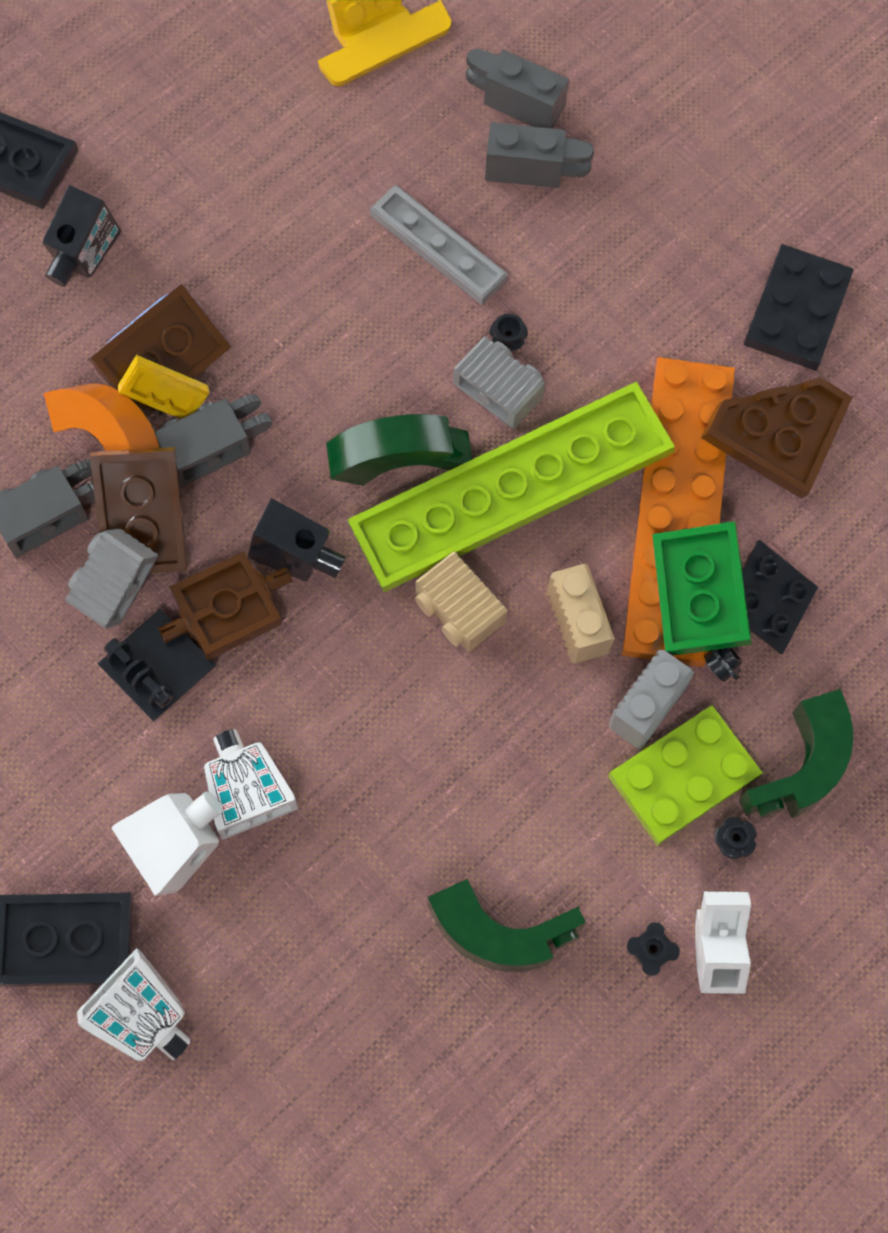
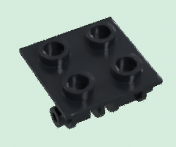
(774, 596)
(153, 671)

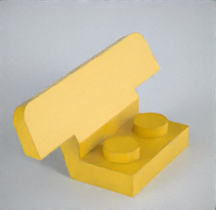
(377, 34)

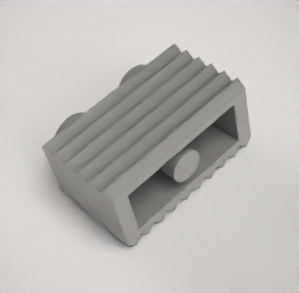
(499, 381)
(110, 577)
(650, 699)

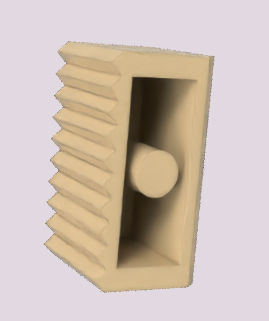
(460, 602)
(580, 613)

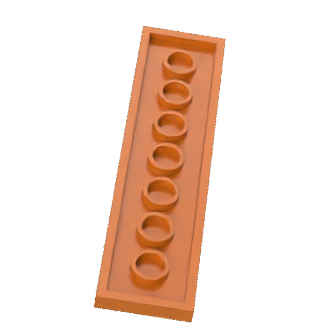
(676, 490)

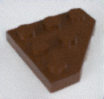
(781, 431)

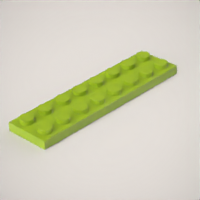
(510, 486)

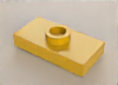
(162, 388)

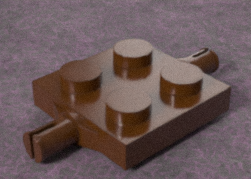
(225, 605)

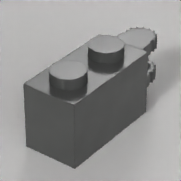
(518, 87)
(534, 155)
(212, 436)
(44, 506)

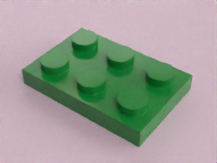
(701, 589)

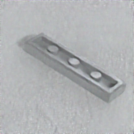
(439, 244)

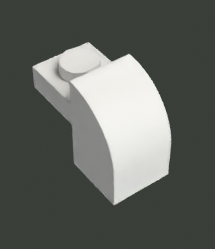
(721, 942)

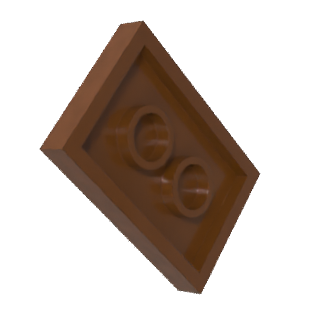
(168, 334)
(142, 496)

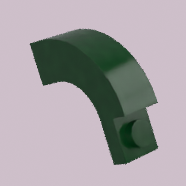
(395, 443)
(828, 746)
(495, 945)

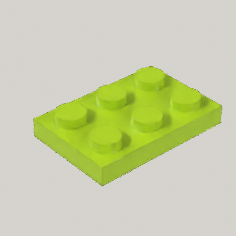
(684, 775)

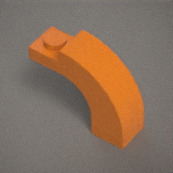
(103, 413)

